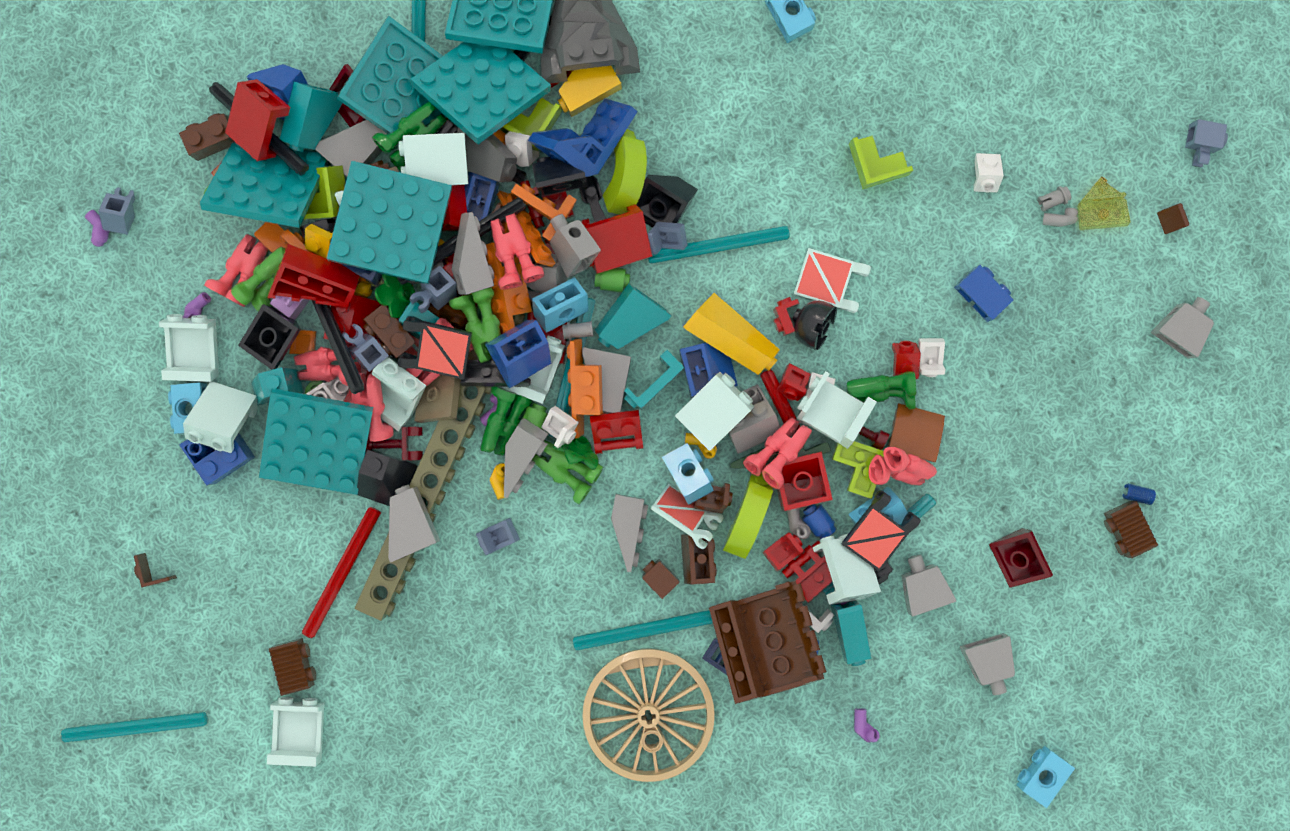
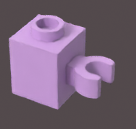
(288, 307)

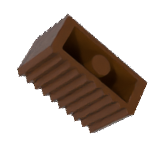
(1130, 529)
(292, 666)

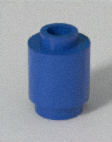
(819, 521)

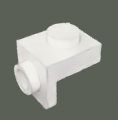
(521, 148)
(988, 172)
(931, 356)
(560, 426)
(823, 622)

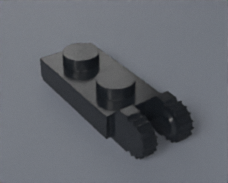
(486, 375)

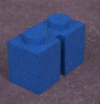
(985, 292)

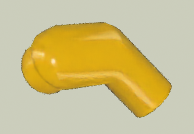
(363, 289)
(692, 440)
(497, 480)

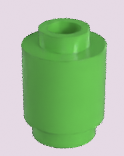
(612, 280)
(536, 415)

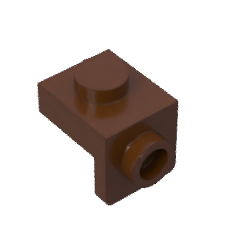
(716, 500)

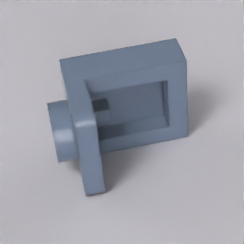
(667, 236)
(497, 536)

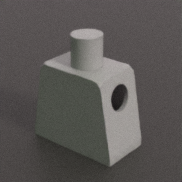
(573, 245)
(1186, 328)
(925, 587)
(991, 661)

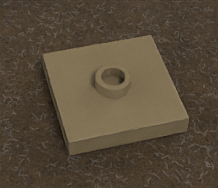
(439, 400)

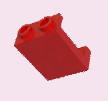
(254, 118)
(620, 239)

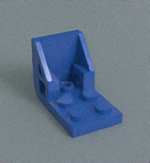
(595, 144)

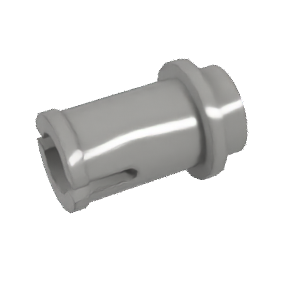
(1059, 196)
(577, 330)

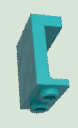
(674, 369)

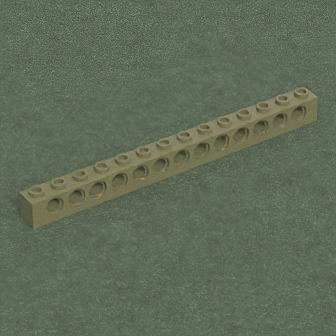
(369, 600)

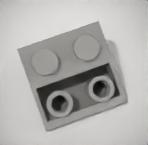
(756, 425)

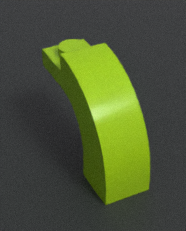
(628, 174)
(749, 517)

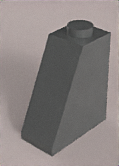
(490, 159)

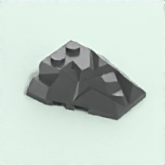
(584, 37)

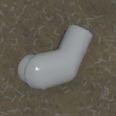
(1070, 217)
(797, 525)

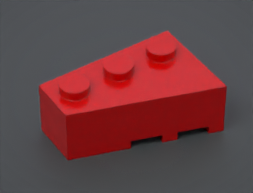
(313, 278)

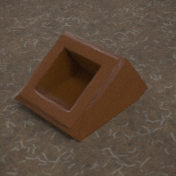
(1173, 218)

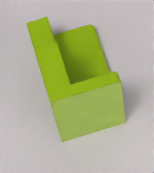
(541, 119)
(873, 169)
(324, 202)
(860, 457)

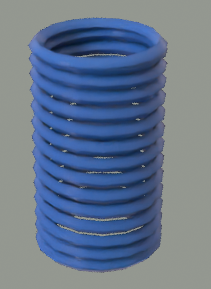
(1140, 490)

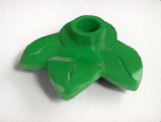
(394, 295)
(579, 451)

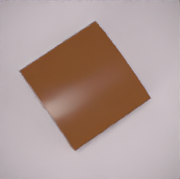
(917, 432)

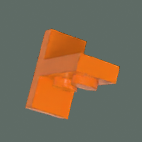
(544, 206)

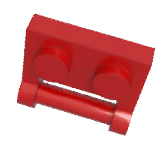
(613, 426)

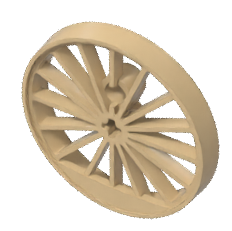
(639, 659)

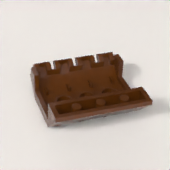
(767, 642)

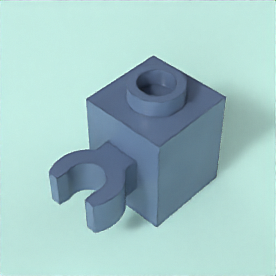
(1205, 138)
(117, 212)
(438, 292)
(365, 349)

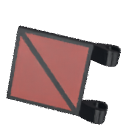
(439, 350)
(877, 535)

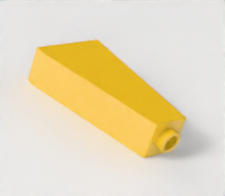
(732, 335)

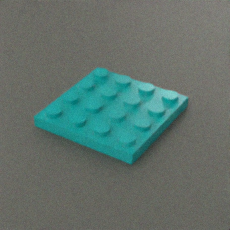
(500, 23)
(381, 80)
(480, 87)
(263, 188)
(389, 222)
(314, 441)

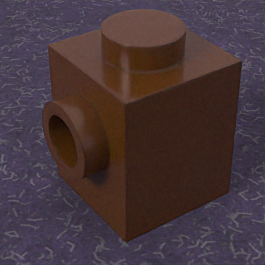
(659, 578)

